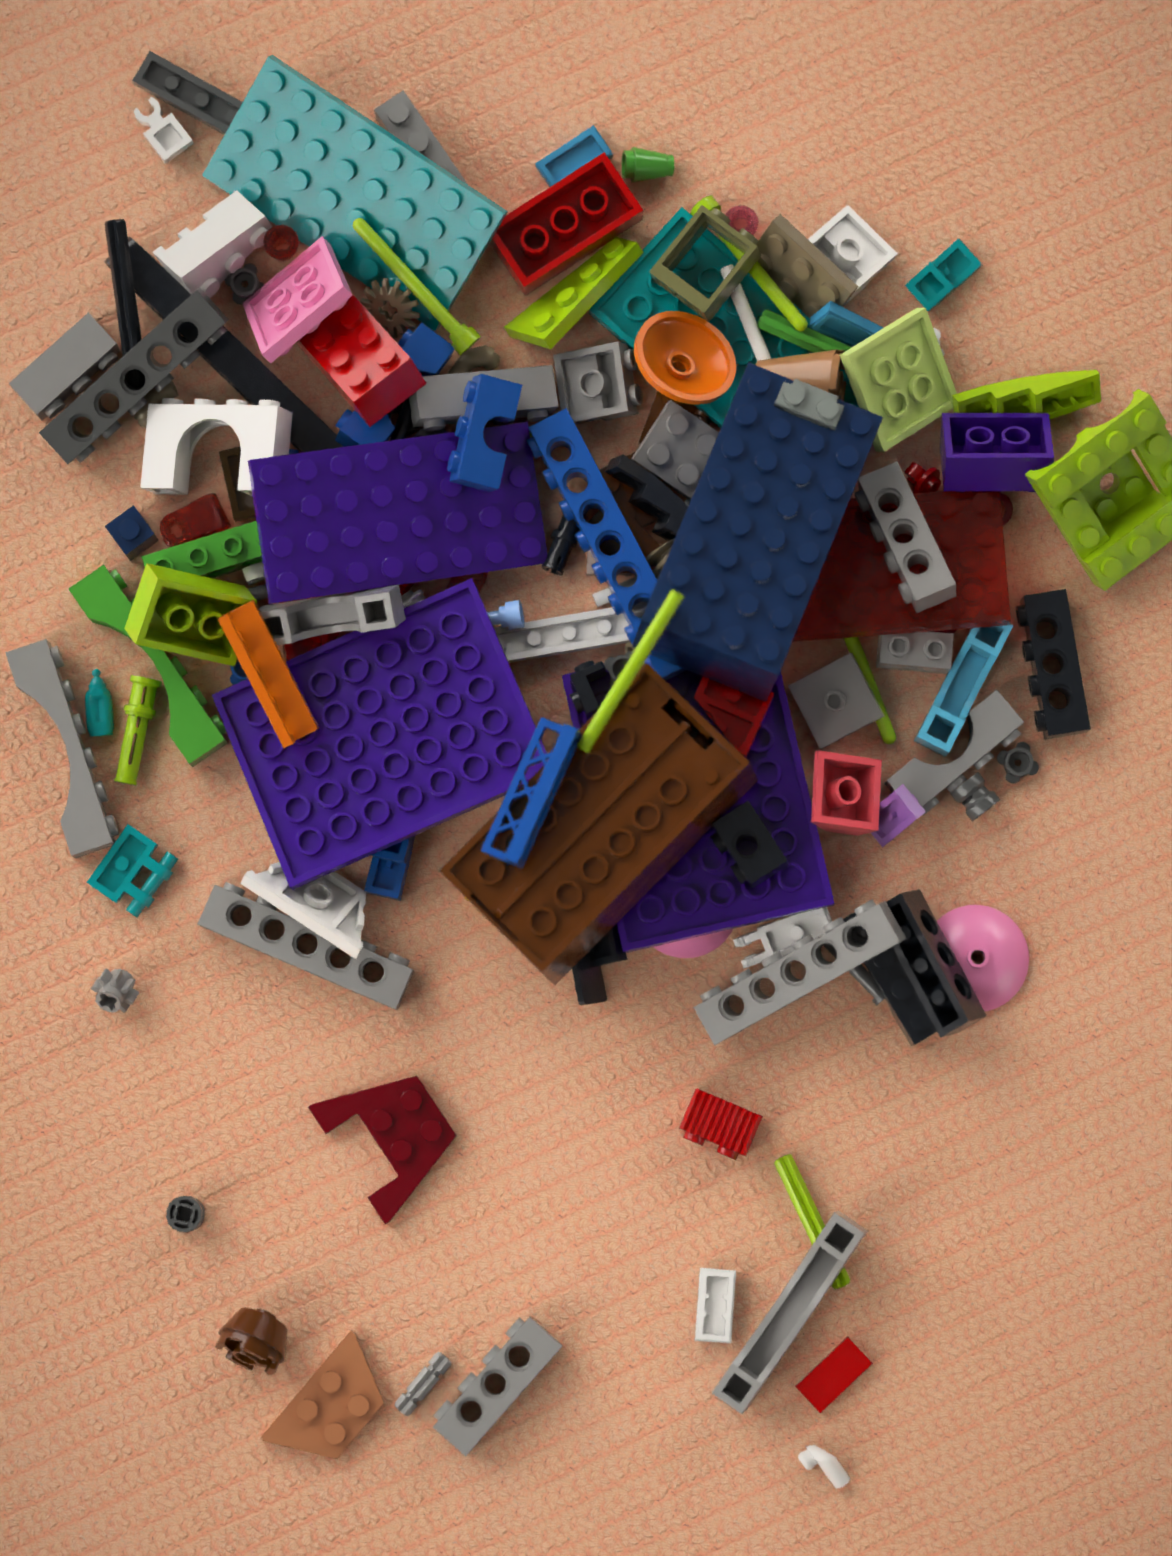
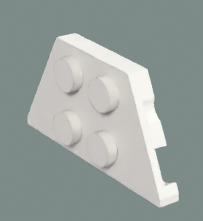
(325, 906)

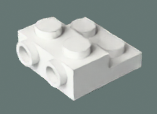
(853, 247)

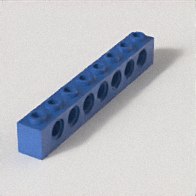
(561, 431)

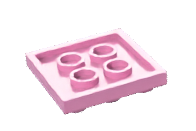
(297, 300)

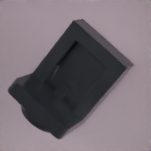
(583, 697)

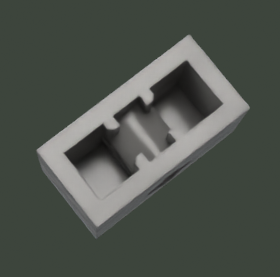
(916, 652)

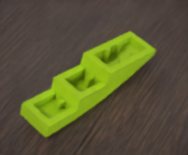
(1044, 393)

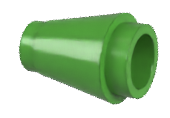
(645, 164)

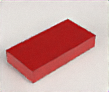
(833, 1374)

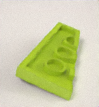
(573, 296)

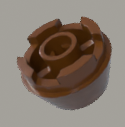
(254, 1339)

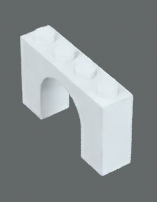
(177, 427)

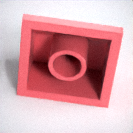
(846, 793)

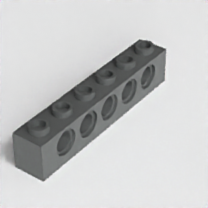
(62, 432)

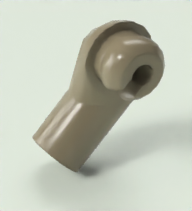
(475, 358)

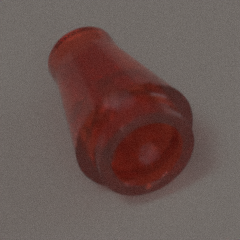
(277, 236)

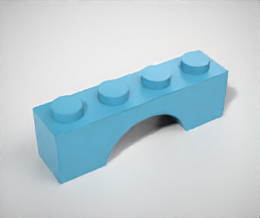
(961, 687)

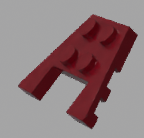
(405, 1128)

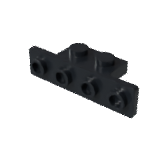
(588, 972)

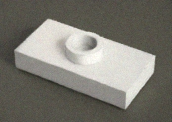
(715, 1305)

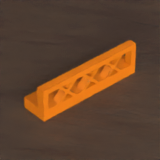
(268, 673)

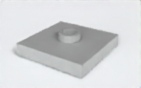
(836, 700)

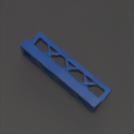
(543, 794)

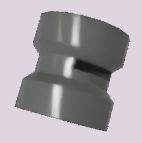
(975, 796)
(190, 1214)

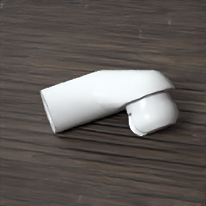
(829, 1464)

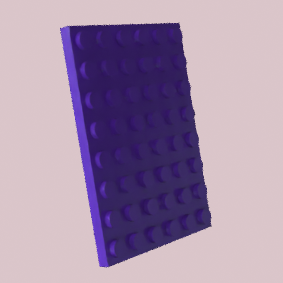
(407, 736)
(700, 889)

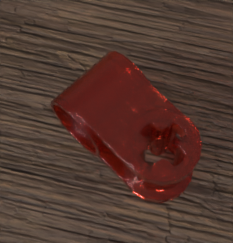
(197, 520)

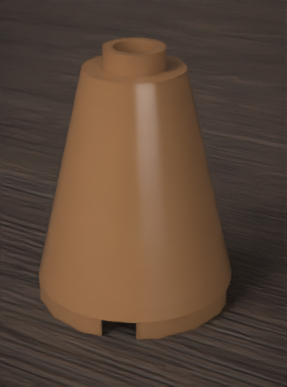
(815, 368)

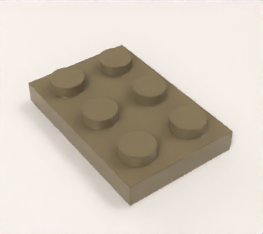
(801, 268)

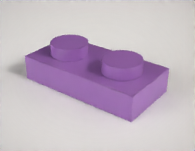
(896, 814)

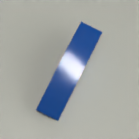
(389, 870)

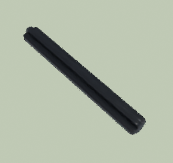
(124, 292)

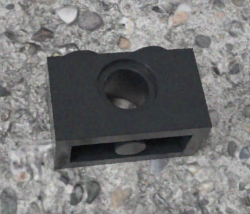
(741, 824)

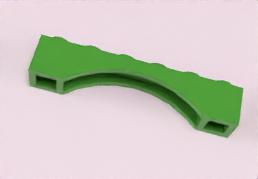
(190, 725)

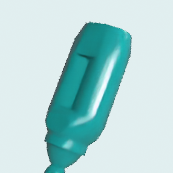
(99, 707)

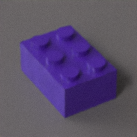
(993, 450)

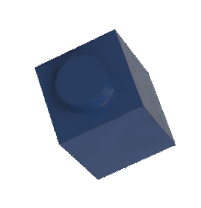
(131, 533)

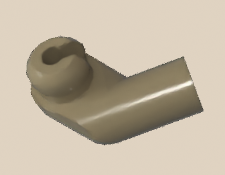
(155, 397)

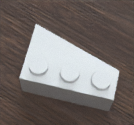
(216, 246)

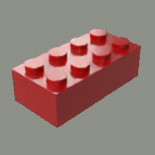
(565, 223)
(362, 361)

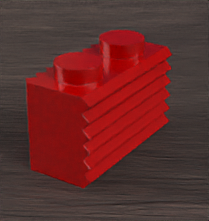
(719, 1123)

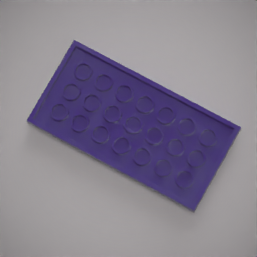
(392, 515)

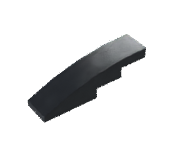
(650, 496)

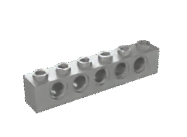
(218, 918)
(723, 1022)

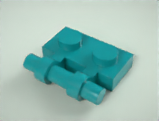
(124, 863)

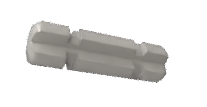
(422, 1383)

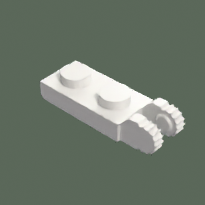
(783, 933)

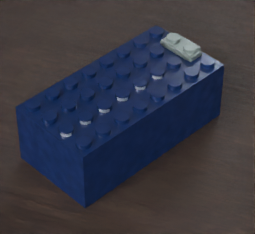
(759, 529)

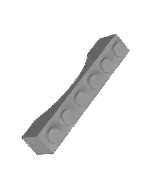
(84, 818)
(790, 1312)

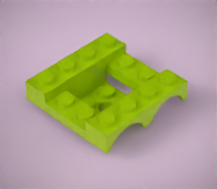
(1130, 520)

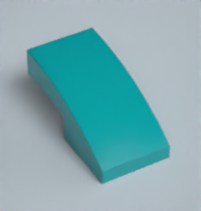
(943, 275)

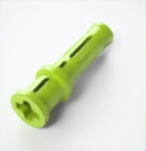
(128, 773)

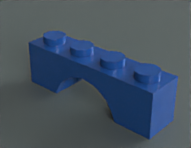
(429, 355)

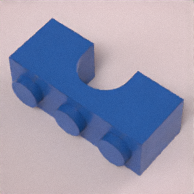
(474, 461)

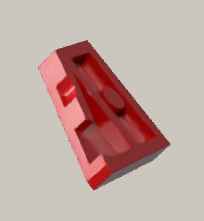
(733, 712)

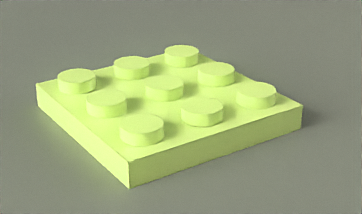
(900, 377)

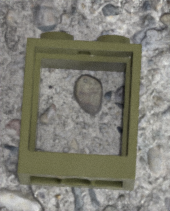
(717, 221)

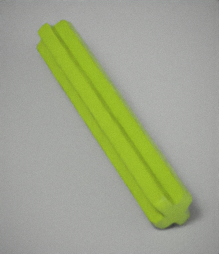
(805, 1206)

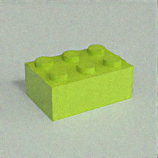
(182, 611)

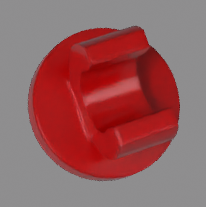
(923, 480)

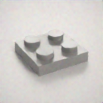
(677, 449)

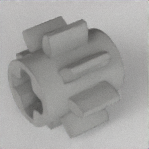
(115, 990)

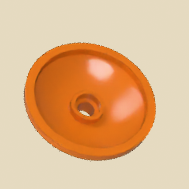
(685, 357)

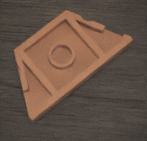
(330, 1405)

